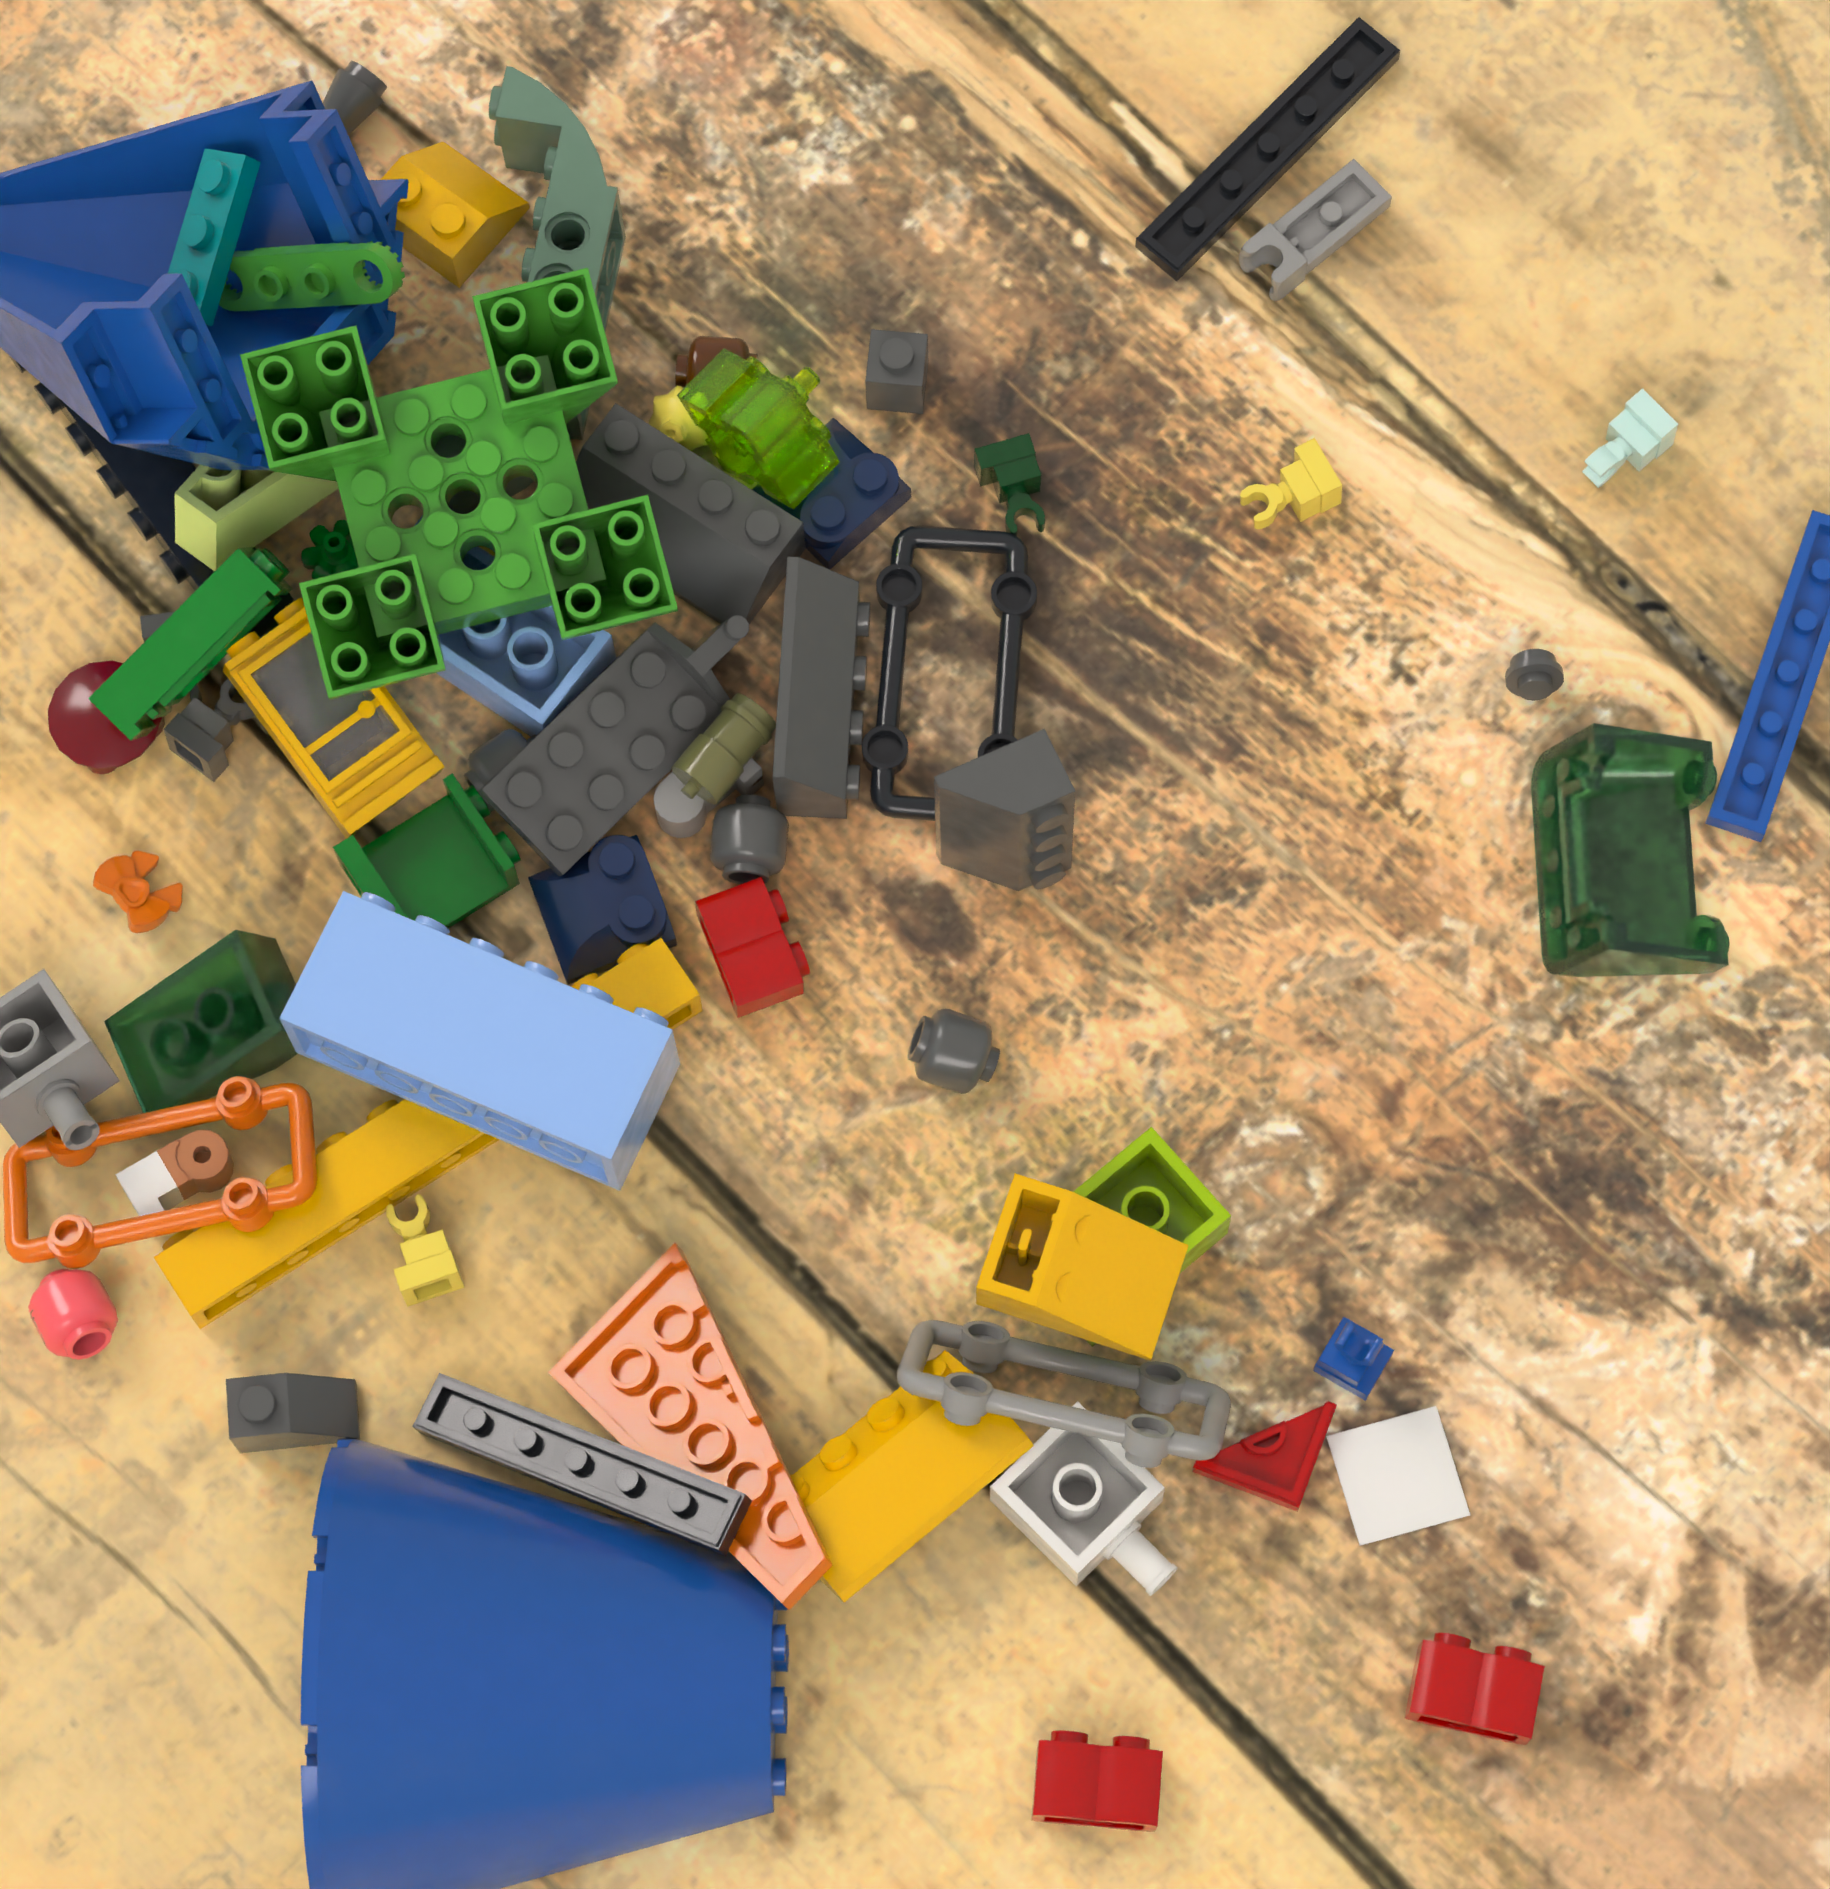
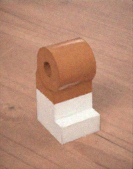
(177, 1172)

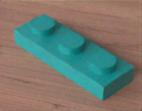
(213, 226)

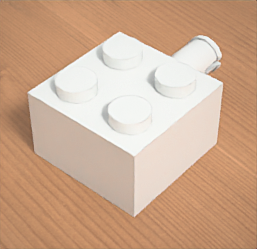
(1084, 1505)

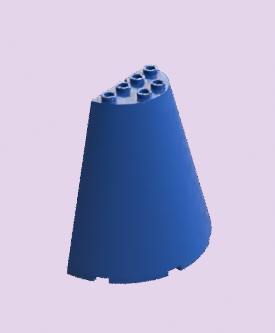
(520, 1682)

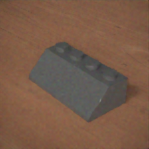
(716, 535)
(818, 691)
(1007, 815)

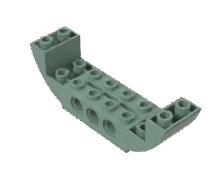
(576, 221)

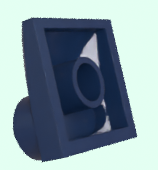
(848, 500)
(602, 907)

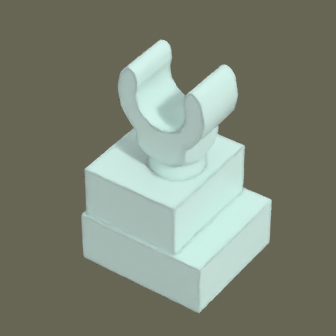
(1635, 435)

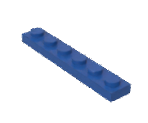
(1778, 692)

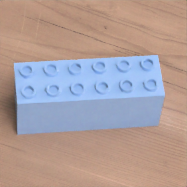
(482, 1038)

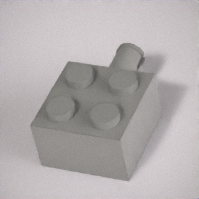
(48, 1066)

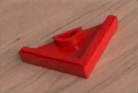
(1275, 1460)

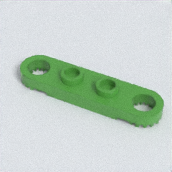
(311, 276)

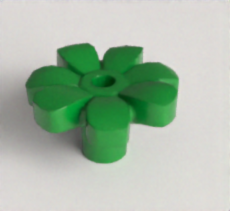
(332, 553)

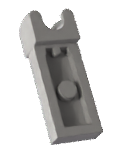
(1315, 228)

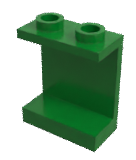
(437, 861)

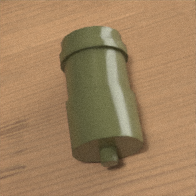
(721, 752)

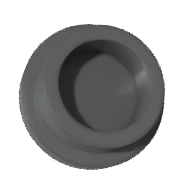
(1534, 674)

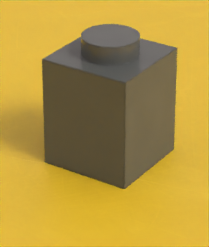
(897, 371)

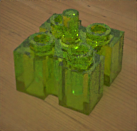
(761, 425)

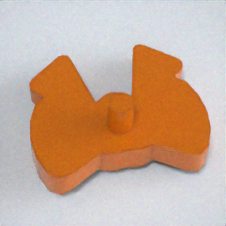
(125, 881)

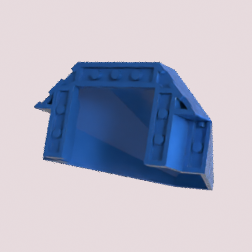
(123, 338)

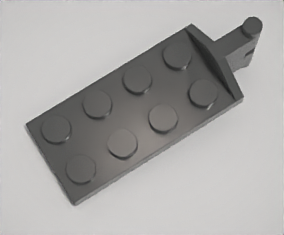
(612, 742)

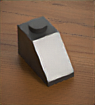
(290, 1411)

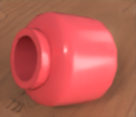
(73, 1313)

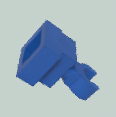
(1353, 1358)

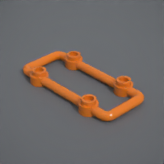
(243, 1203)

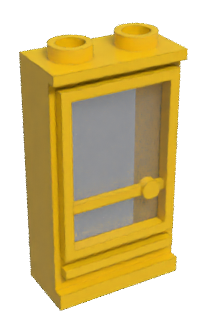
(349, 750)

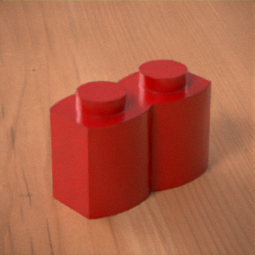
(751, 947)
(1475, 1689)
(1097, 1783)

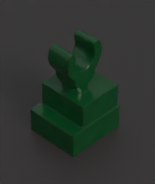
(1015, 475)

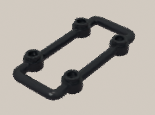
(900, 593)

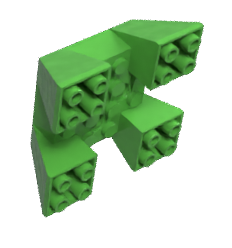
(411, 583)

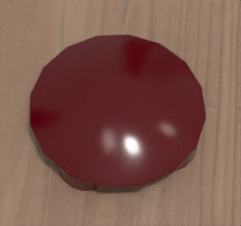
(84, 730)

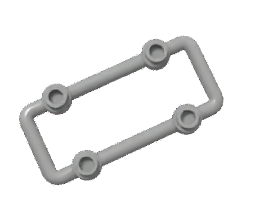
(1143, 1436)

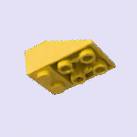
(1080, 1268)

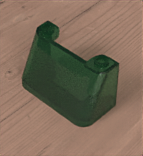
(1620, 855)

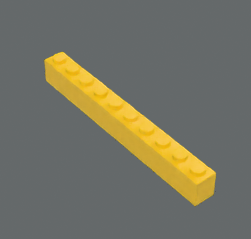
(378, 1166)

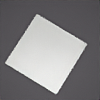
(1398, 1475)

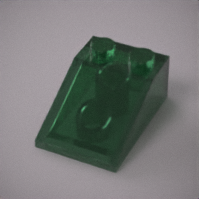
(207, 1023)

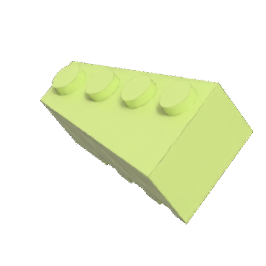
(239, 509)

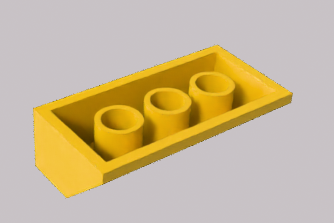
(899, 1478)

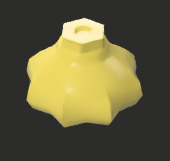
(674, 421)

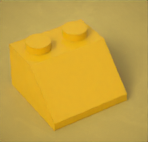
(452, 210)

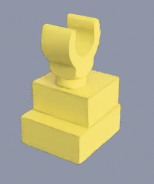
(1306, 484)
(428, 1258)

